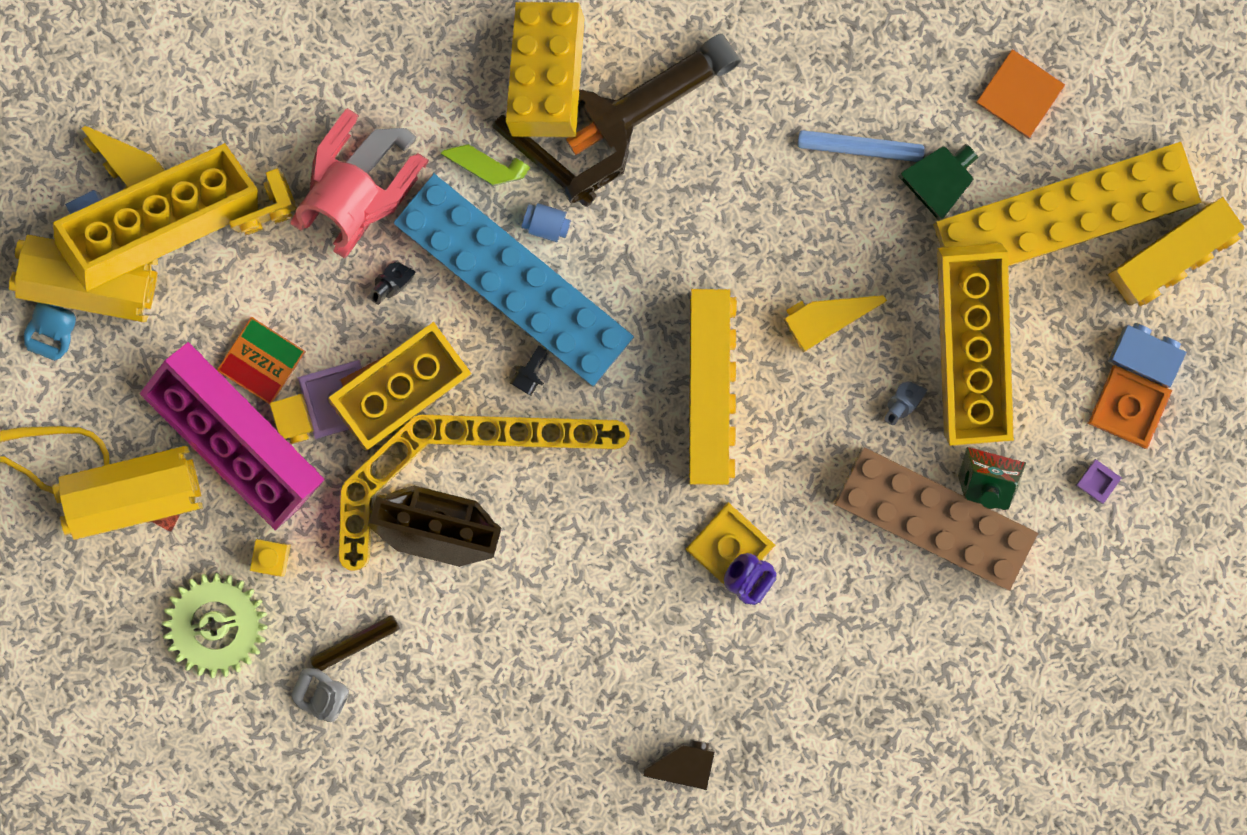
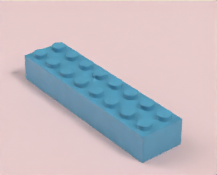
(513, 280)

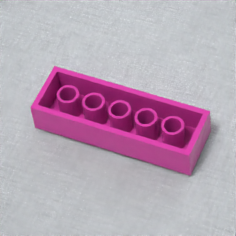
(231, 436)

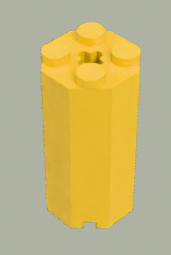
(48, 279)
(128, 493)

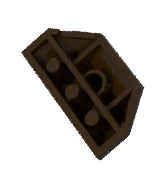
(435, 526)

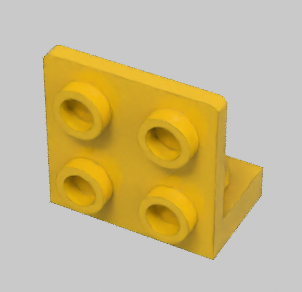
(280, 194)

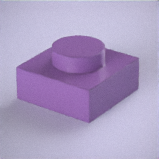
(1098, 481)

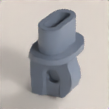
(904, 401)

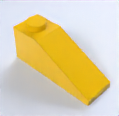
(823, 318)

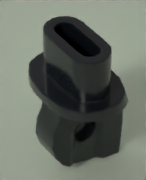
(389, 284)
(526, 377)

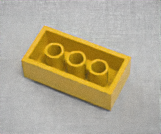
(545, 69)
(1176, 251)
(399, 386)

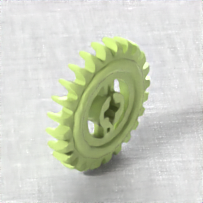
(184, 632)

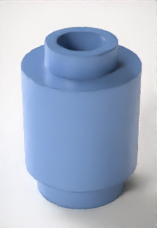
(546, 222)

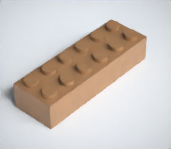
(936, 518)

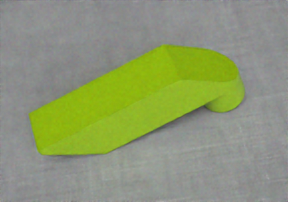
(485, 166)

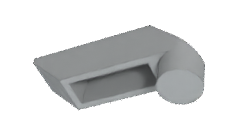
(378, 145)

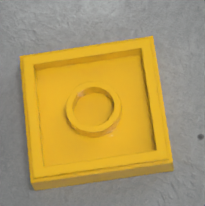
(727, 538)

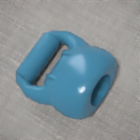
(54, 323)

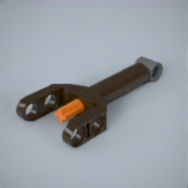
(615, 119)

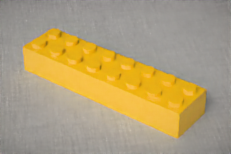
(1079, 207)

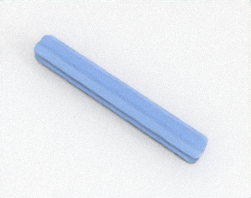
(860, 146)

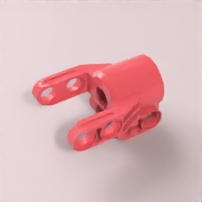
(348, 192)

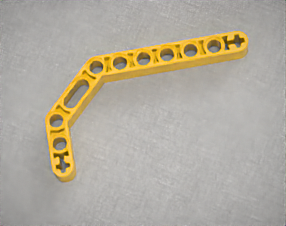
(439, 437)

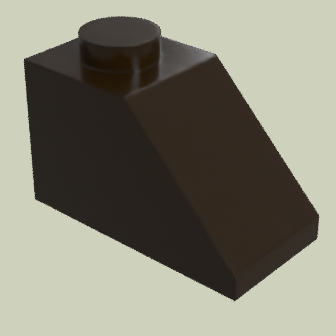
(684, 765)

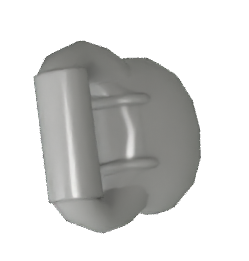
(327, 699)

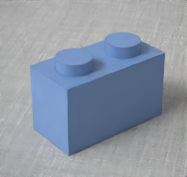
(1148, 355)

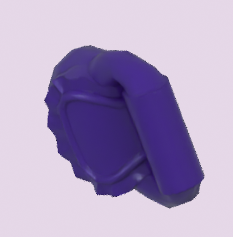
(743, 575)

